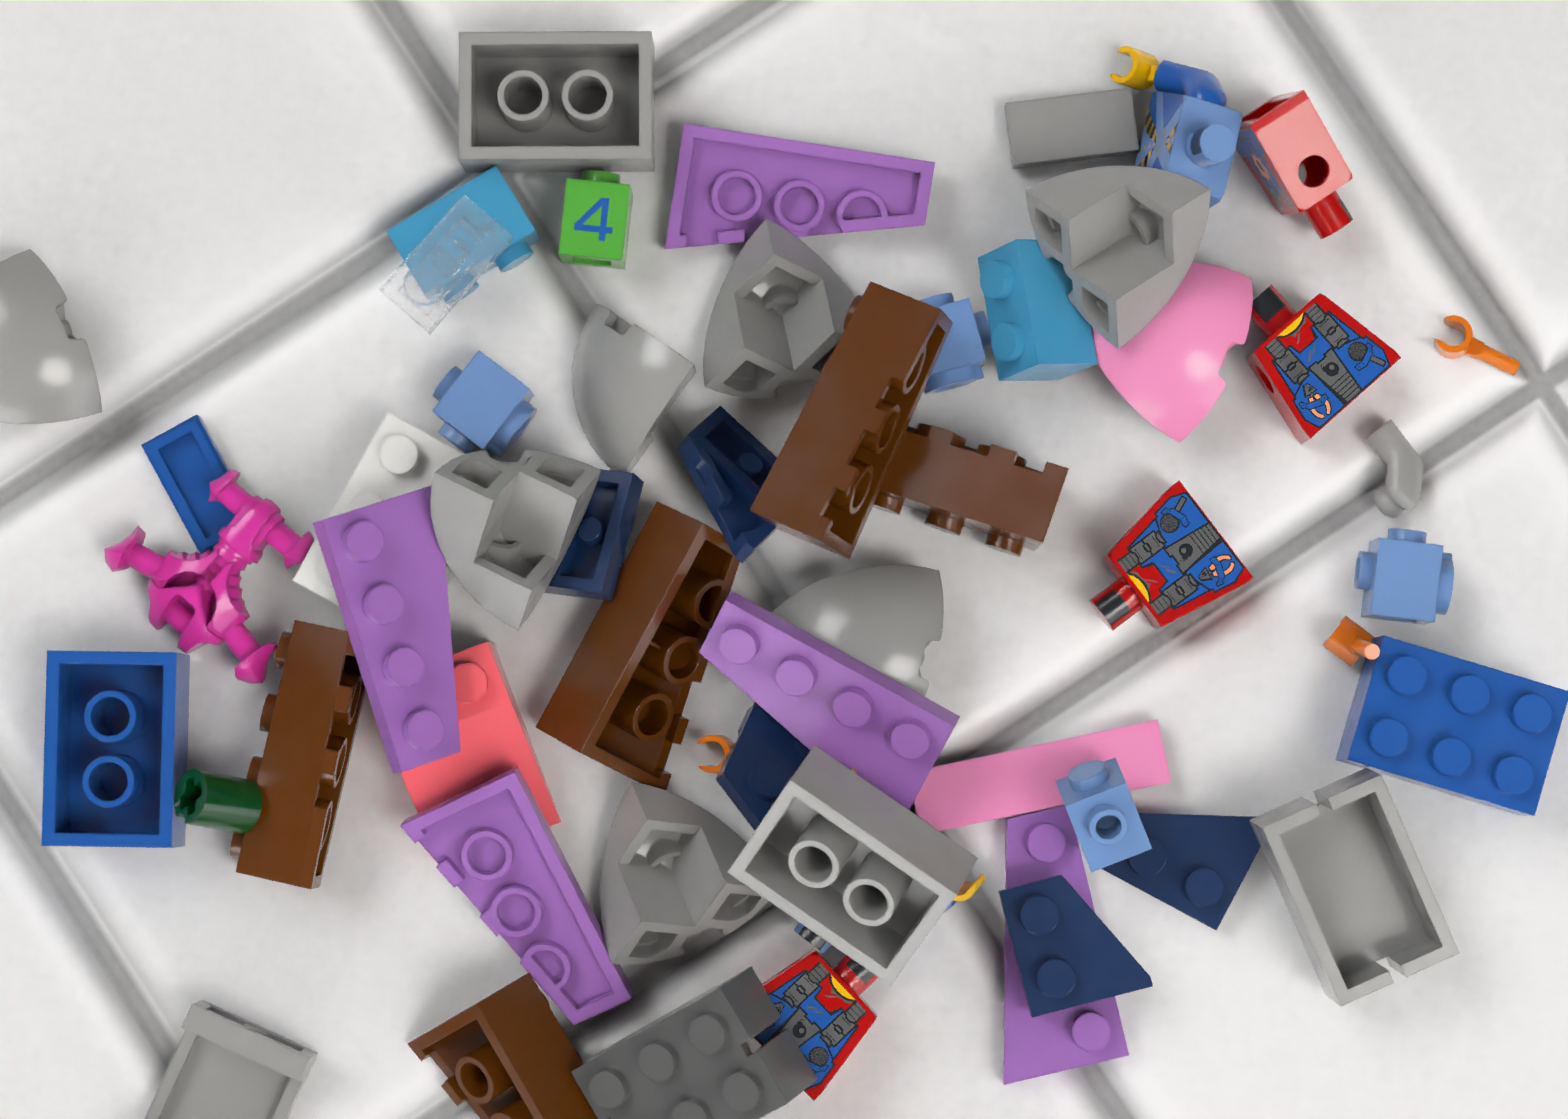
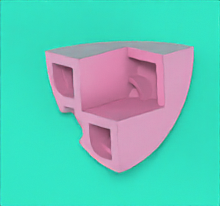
(1176, 358)

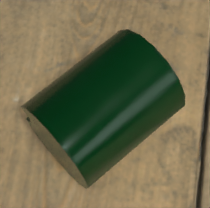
(218, 801)

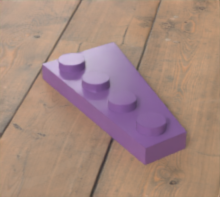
(740, 179)
(398, 622)
(830, 698)
(1035, 849)
(514, 872)

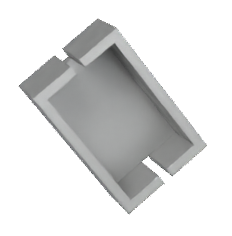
(1354, 886)

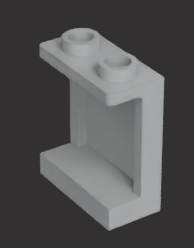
(230, 1070)

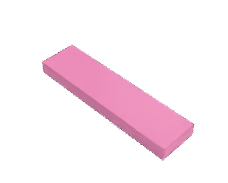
(1026, 777)

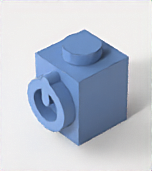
(964, 347)
(483, 406)
(1404, 578)
(1103, 813)

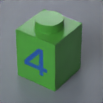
(596, 220)

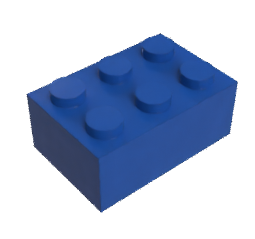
(1453, 726)
(114, 748)

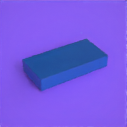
(186, 464)

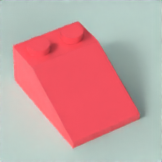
(489, 734)

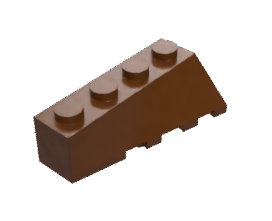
(642, 649)
(304, 756)
(508, 1057)

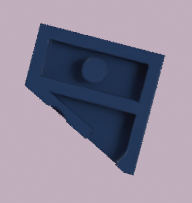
(729, 473)
(600, 542)
(760, 764)
(1192, 862)
(1065, 948)

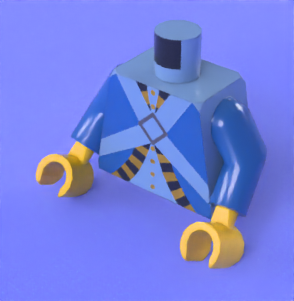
(1185, 122)

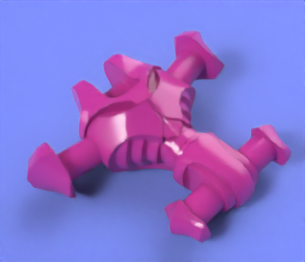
(203, 591)

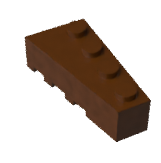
(854, 420)
(972, 488)

